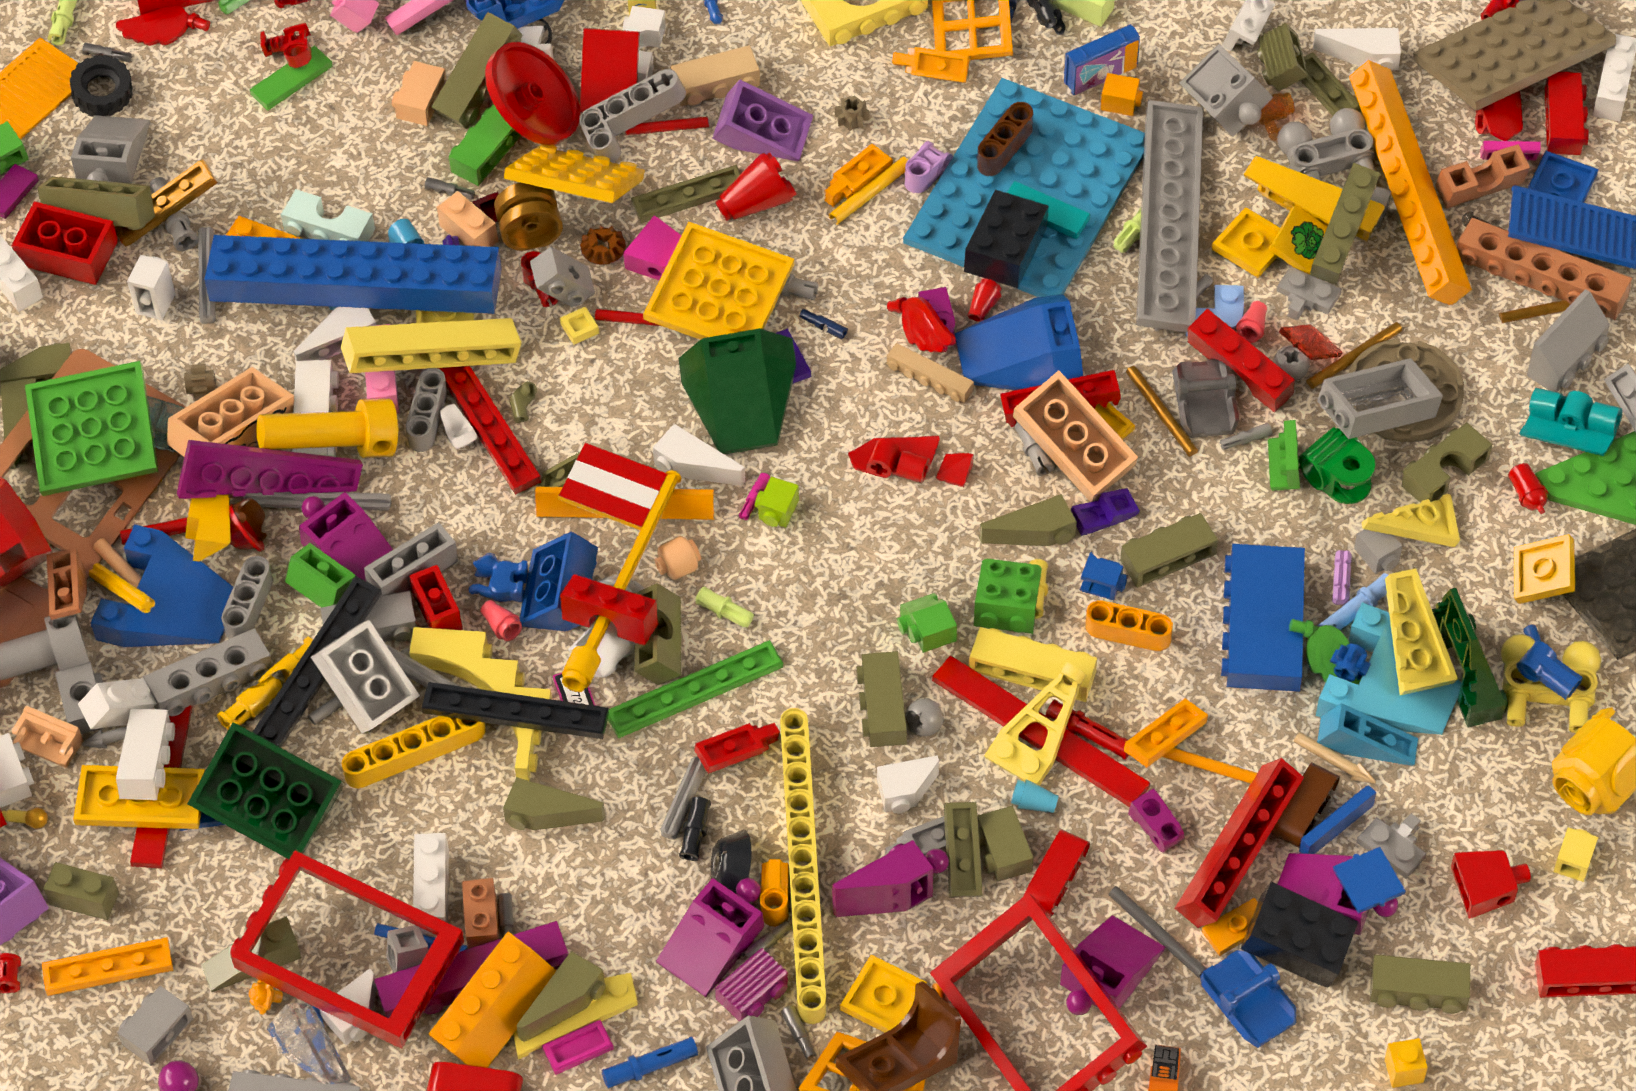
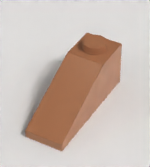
(65, 583)

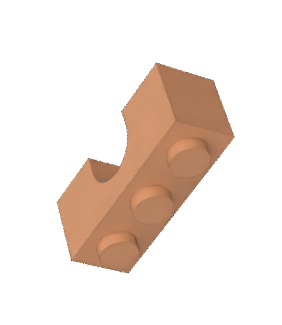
(1502, 171)

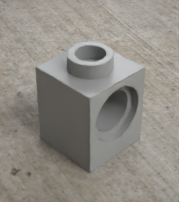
(405, 948)

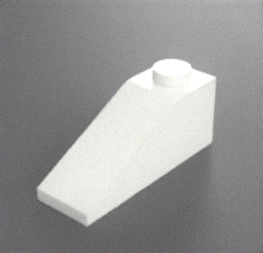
(1360, 45)
(328, 336)
(695, 459)

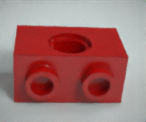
(435, 599)

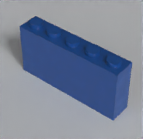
(1263, 599)

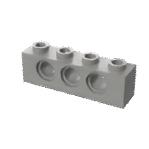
(215, 661)

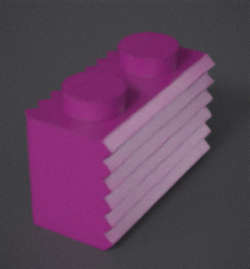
(752, 986)

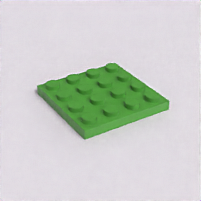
(91, 428)

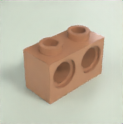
(480, 912)

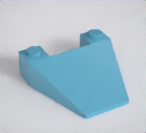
(1379, 689)

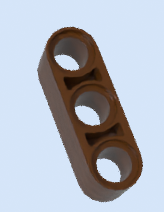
(1005, 139)
(1305, 804)

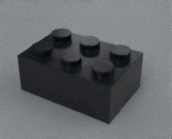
(1006, 238)
(1299, 935)

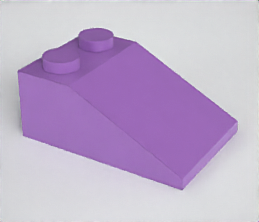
(761, 123)
(19, 901)

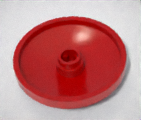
(532, 93)

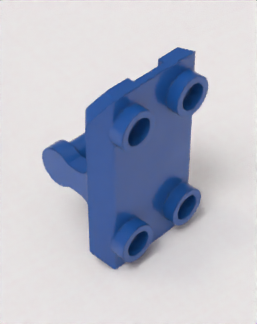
(1250, 997)

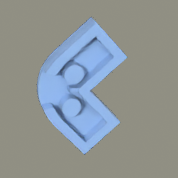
(1227, 304)

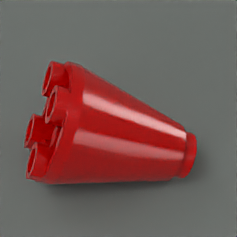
(756, 189)

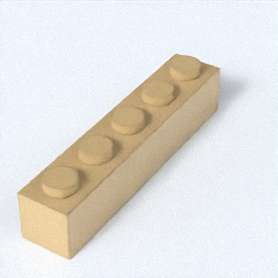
(930, 373)

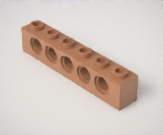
(1542, 267)

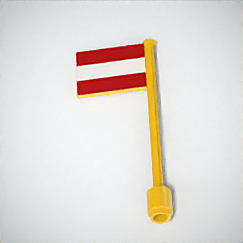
(628, 495)

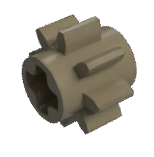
(852, 112)
(199, 381)

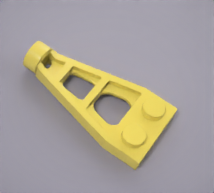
(1019, 758)

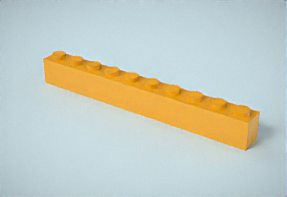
(1410, 183)

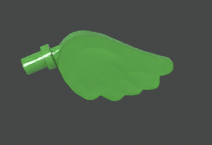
(1320, 646)

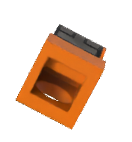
(1165, 1068)

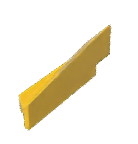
(1312, 195)
(208, 525)

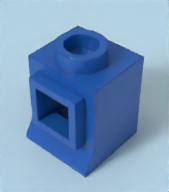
(1103, 577)

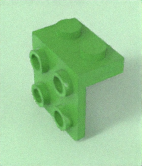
(1007, 595)

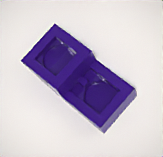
(1109, 510)

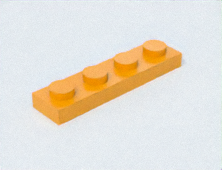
(107, 966)

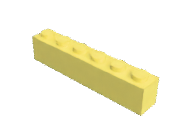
(430, 345)

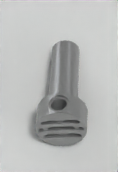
(57, 645)

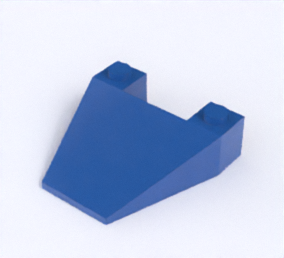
(185, 595)

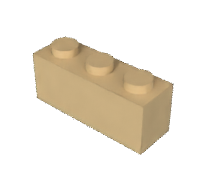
(716, 74)

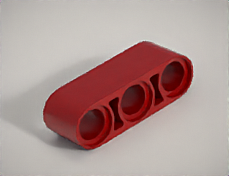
(1057, 869)
(461, 1077)

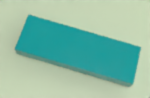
(1061, 215)

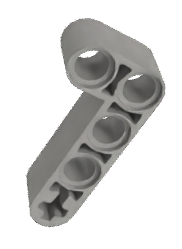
(629, 108)

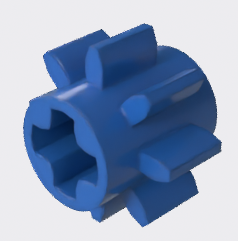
(1350, 662)

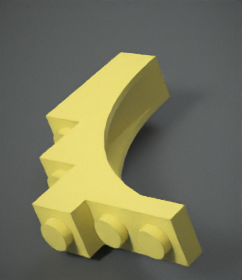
(470, 658)

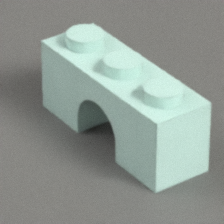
(304, 218)

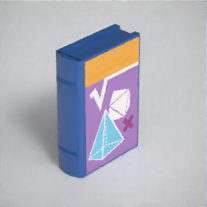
(1111, 54)

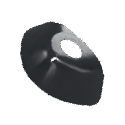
(735, 863)

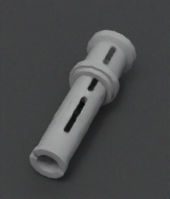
(177, 224)

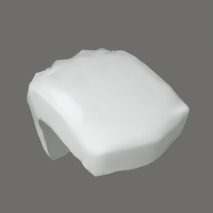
(457, 427)

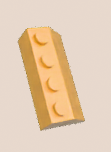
(492, 1003)

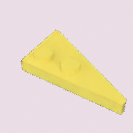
(1424, 521)

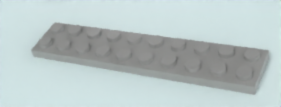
(1169, 216)

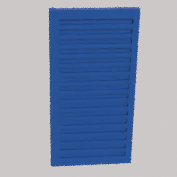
(1573, 226)

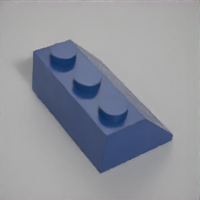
(549, 574)

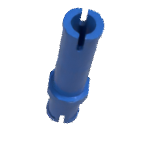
(649, 1062)

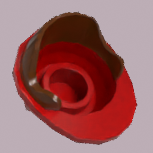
(246, 525)

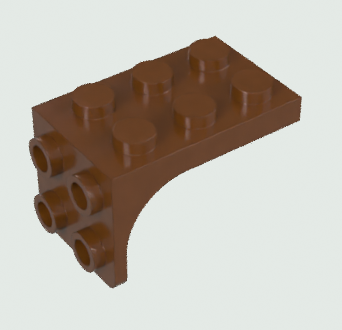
(911, 1050)

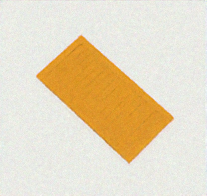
(34, 86)

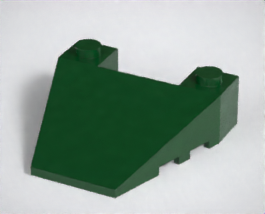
(1479, 693)

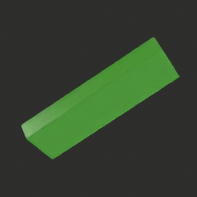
(289, 80)

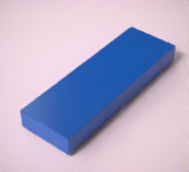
(1338, 821)

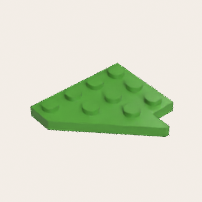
(1597, 482)

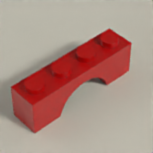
(1262, 376)

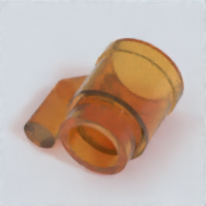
(1276, 109)

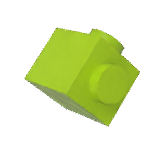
(777, 502)

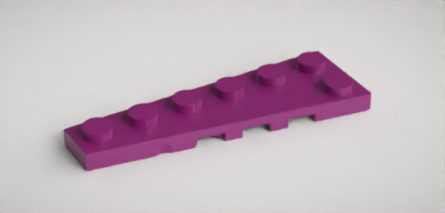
(239, 470)

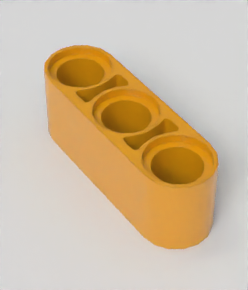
(1119, 615)

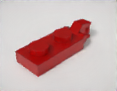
(735, 746)

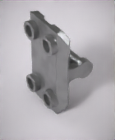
(1206, 398)

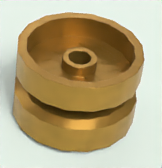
(528, 216)

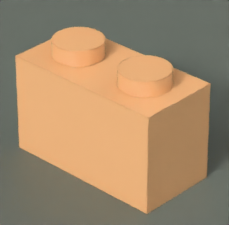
(418, 93)
(467, 222)

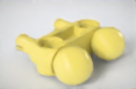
(1579, 656)

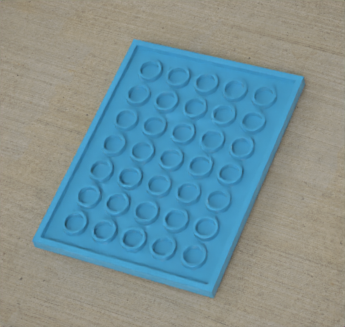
(1067, 156)

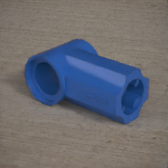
(1542, 665)

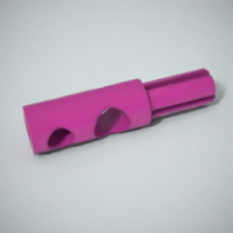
(749, 505)

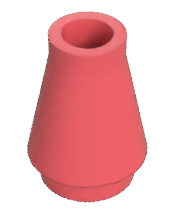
(1252, 323)
(502, 621)

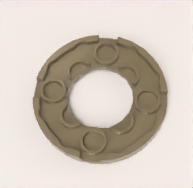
(1436, 367)

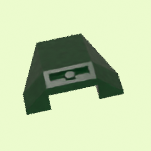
(740, 387)

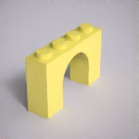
(842, 21)

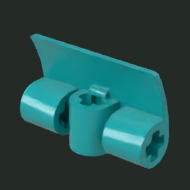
(1572, 421)

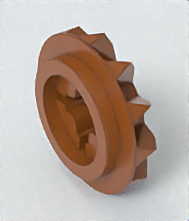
(600, 254)

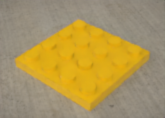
(575, 173)
(717, 285)

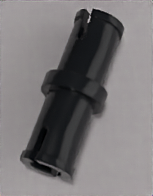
(695, 828)

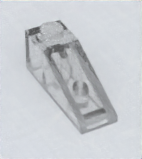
(305, 1042)

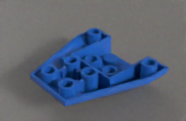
(1022, 345)

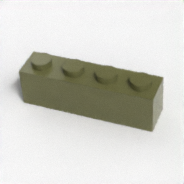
(467, 85)
(120, 202)
(1344, 223)

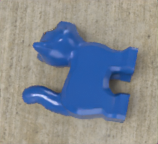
(503, 578)

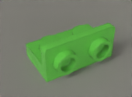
(1284, 459)

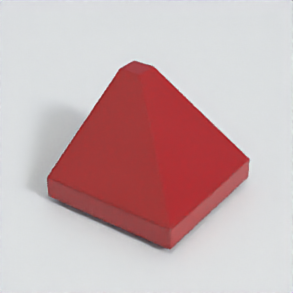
(955, 468)

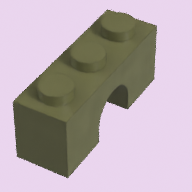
(1460, 448)
(661, 655)

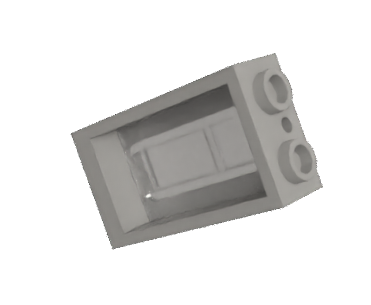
(1379, 398)

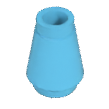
(1033, 797)

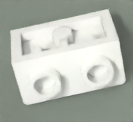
(1248, 23)

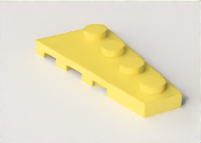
(1417, 641)
(616, 998)

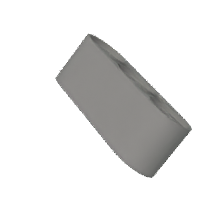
(428, 399)
(247, 587)

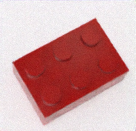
(65, 242)

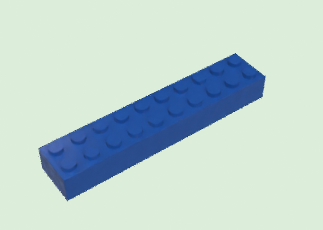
(353, 274)

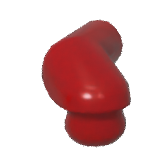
(1496, 6)

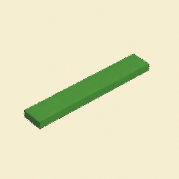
(694, 689)

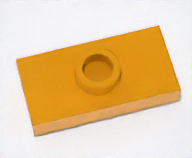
(1230, 928)

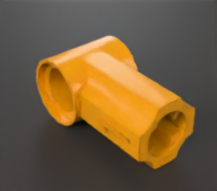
(774, 891)

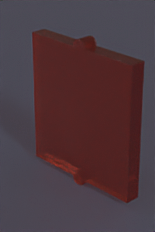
(1310, 342)

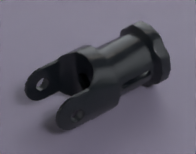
(1048, 14)

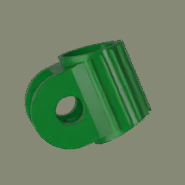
(1335, 461)

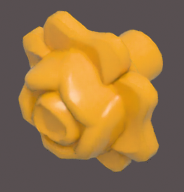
(263, 996)

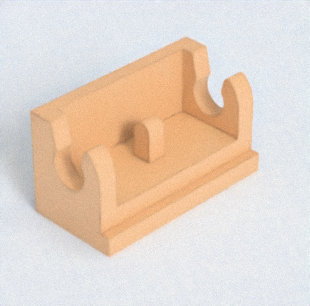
(47, 736)

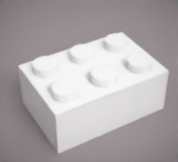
(365, 676)

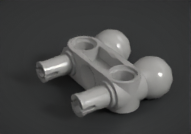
(1331, 152)

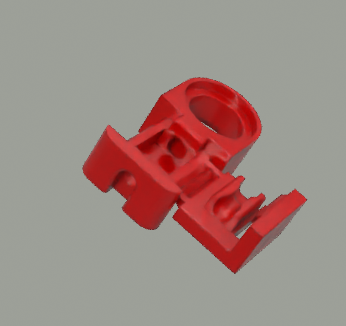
(295, 47)

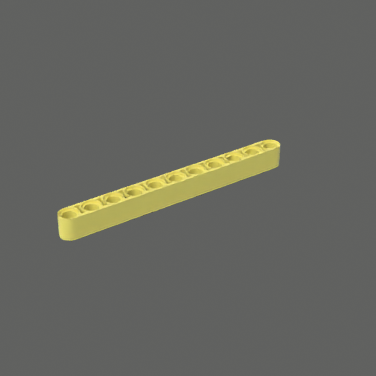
(803, 876)

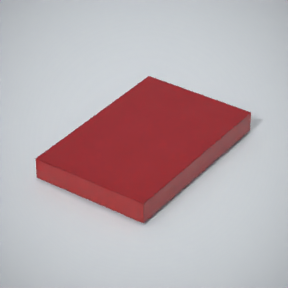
(607, 64)

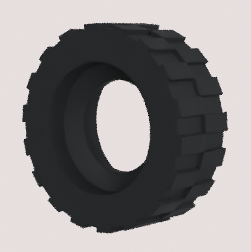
(101, 67)

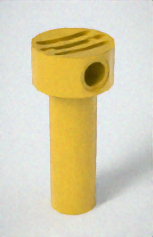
(369, 428)

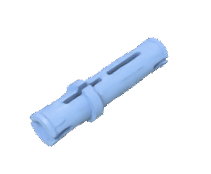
(1368, 595)

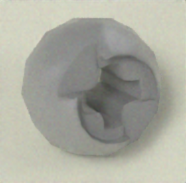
(1292, 361)
(924, 717)

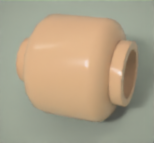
(677, 558)

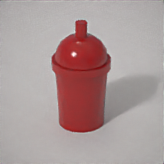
(1528, 488)

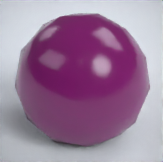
(178, 1077)

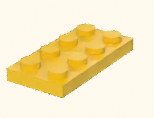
(100, 802)

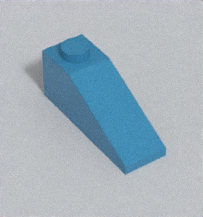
(1365, 737)

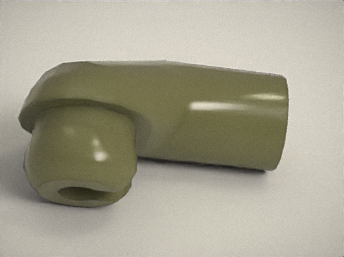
(521, 399)

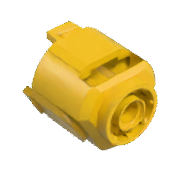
(1597, 766)

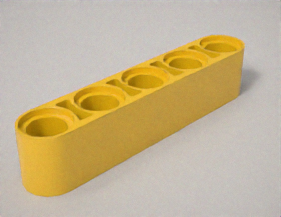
(401, 756)

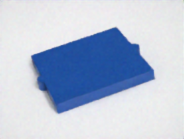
(1369, 880)

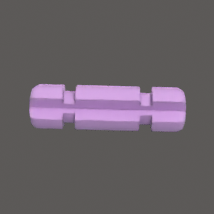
(1342, 577)

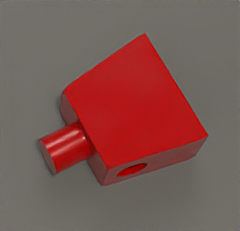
(1487, 880)

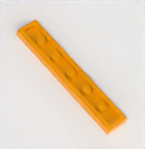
(681, 505)

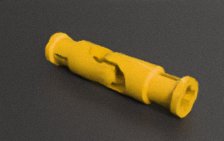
(257, 697)

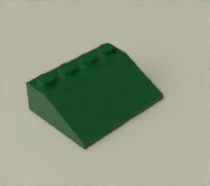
(265, 792)

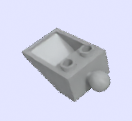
(1226, 90)
(109, 149)

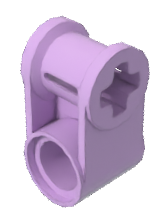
(925, 167)

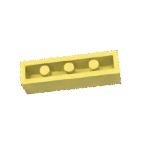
(1027, 661)

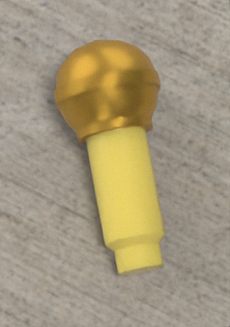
(34, 818)

